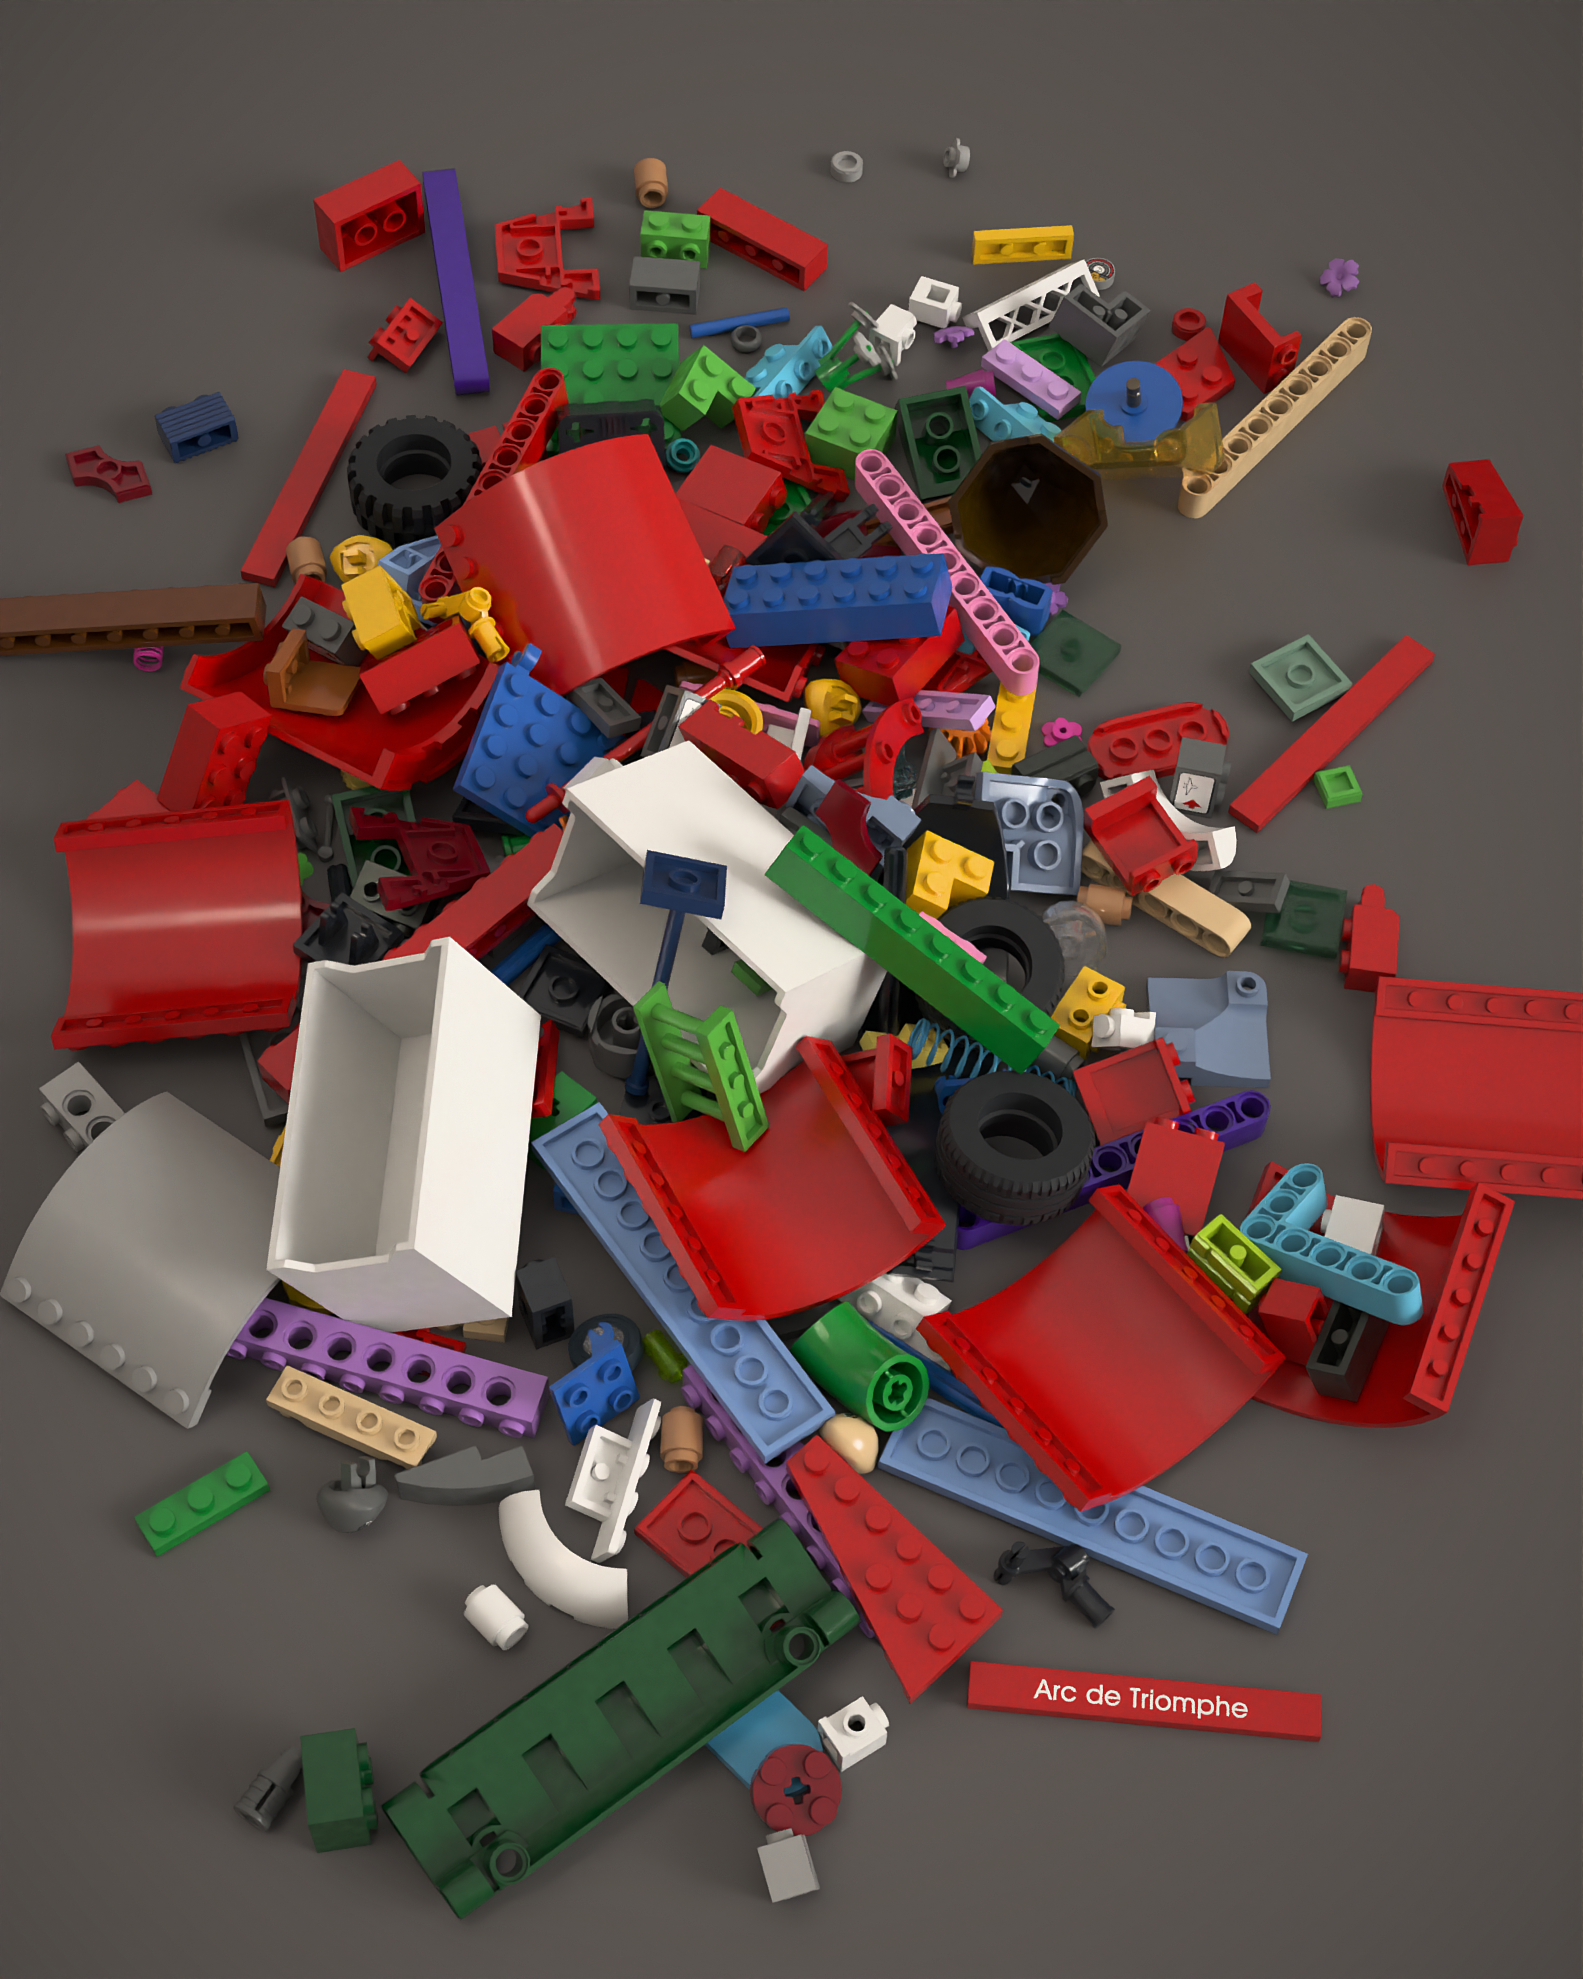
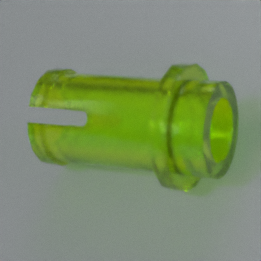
(664, 1356)

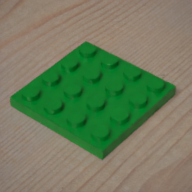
(612, 365)

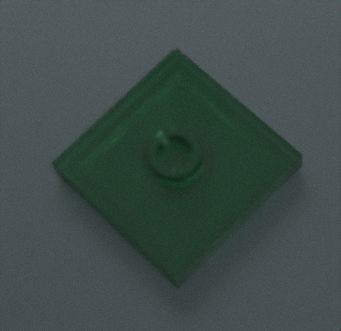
(1073, 652)
(1307, 920)

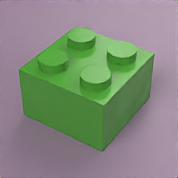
(848, 427)

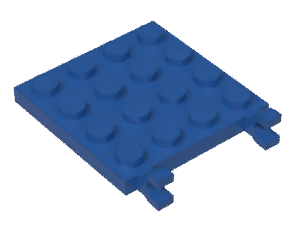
(524, 743)

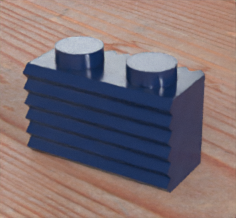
(196, 426)

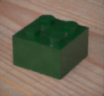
(336, 1790)

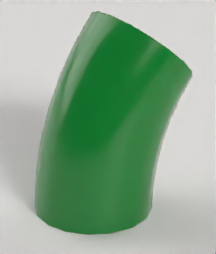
(863, 1368)

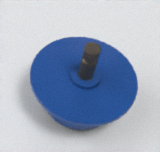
(1138, 398)

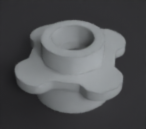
(956, 158)

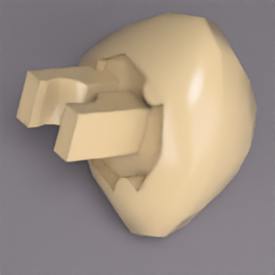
(852, 1440)

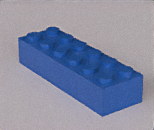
(838, 600)

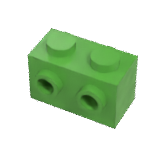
(675, 236)

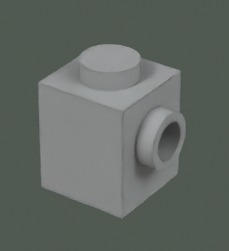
(787, 1865)

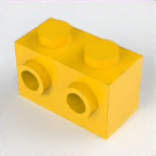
(1087, 997)

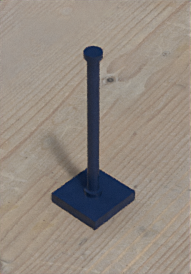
(683, 888)

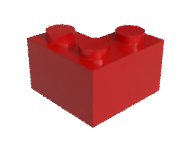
(1294, 1317)

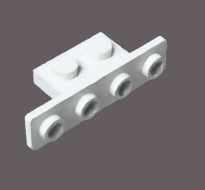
(898, 1308)
(609, 1475)

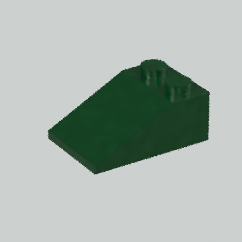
(938, 440)
(380, 851)

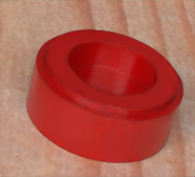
(1188, 323)

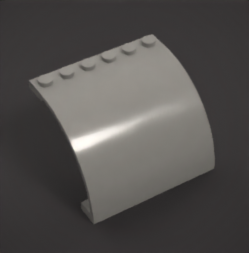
(152, 1252)

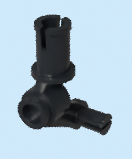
(1065, 1566)

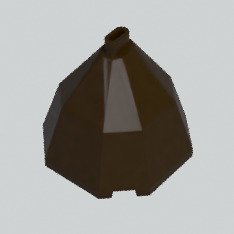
(1027, 527)

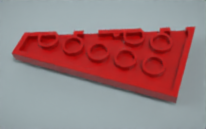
(900, 1580)

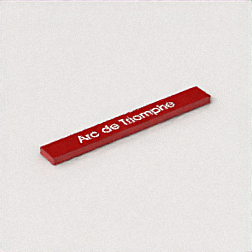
(1144, 1701)

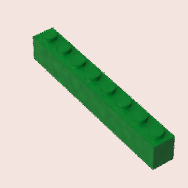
(912, 950)

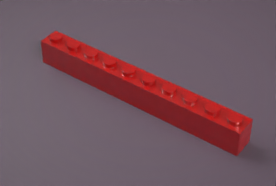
(474, 921)

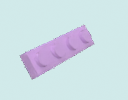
(945, 709)

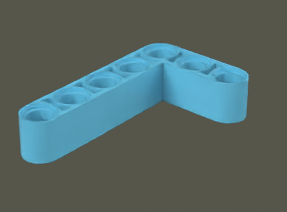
(1342, 1272)

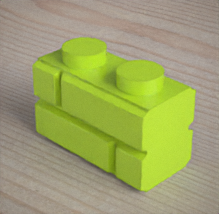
(1233, 1263)

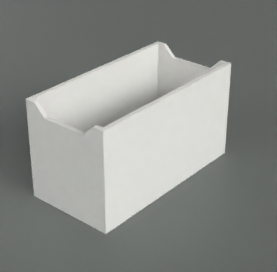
(694, 810)
(406, 1141)

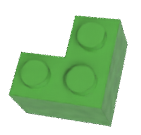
(703, 388)

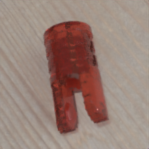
(723, 566)

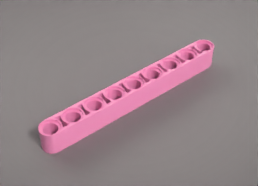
(977, 610)

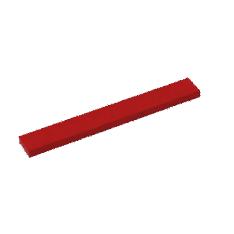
(308, 477)
(1331, 734)

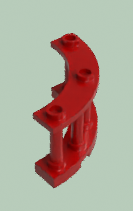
(841, 753)

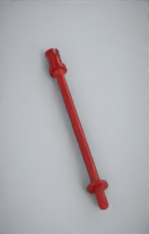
(728, 676)

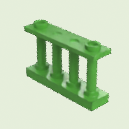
(719, 1049)

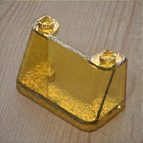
(1177, 452)

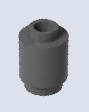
(1059, 1059)

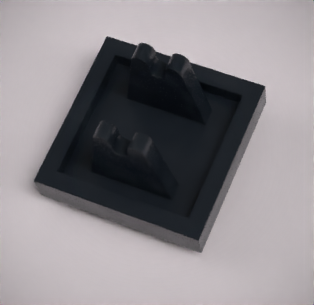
(347, 935)

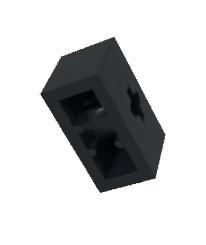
(545, 1302)

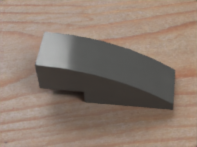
(467, 1478)

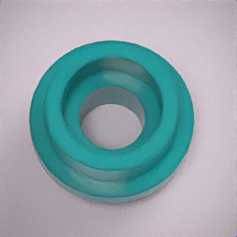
(682, 446)

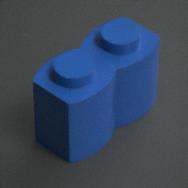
(1023, 600)

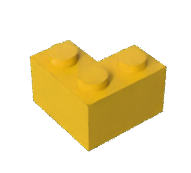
(380, 612)
(944, 875)

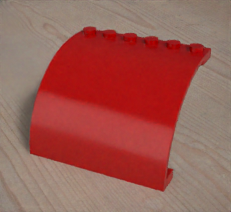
(587, 562)
(181, 924)
(1477, 1087)
(795, 1216)
(1107, 1355)
(1416, 1361)

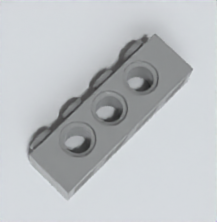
(78, 1092)

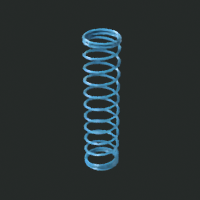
(923, 1027)

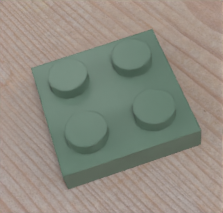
(1300, 677)

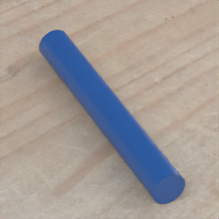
(732, 323)

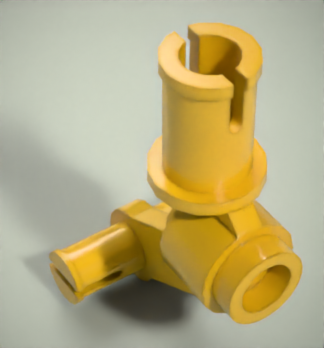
(474, 608)

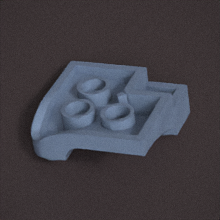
(887, 821)
(1039, 835)
(1214, 1027)

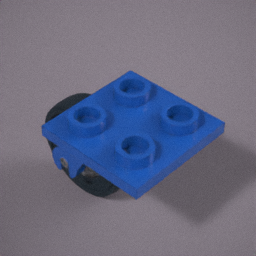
(602, 1382)

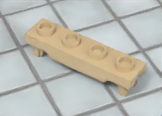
(350, 1419)

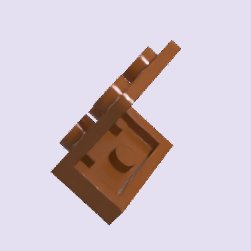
(306, 684)

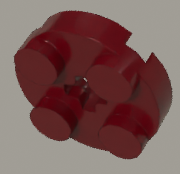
(775, 1774)

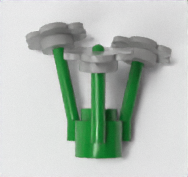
(833, 373)

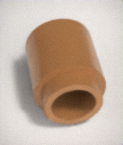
(651, 182)
(306, 558)
(1107, 901)
(681, 1439)

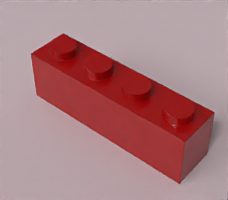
(764, 239)

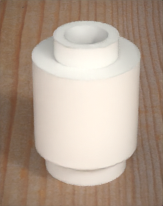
(495, 1616)

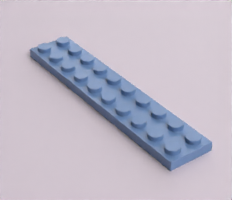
(737, 1360)
(1135, 1533)

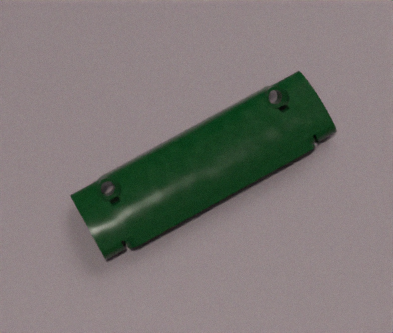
(618, 1717)

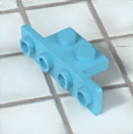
(789, 367)
(1007, 421)

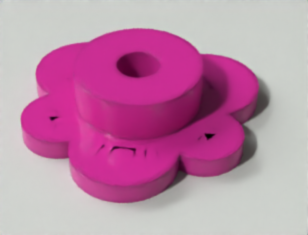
(1060, 731)

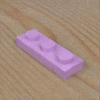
(1031, 379)

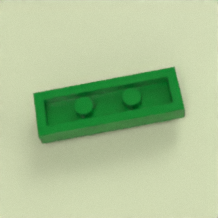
(202, 1503)

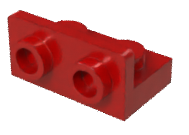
(406, 335)

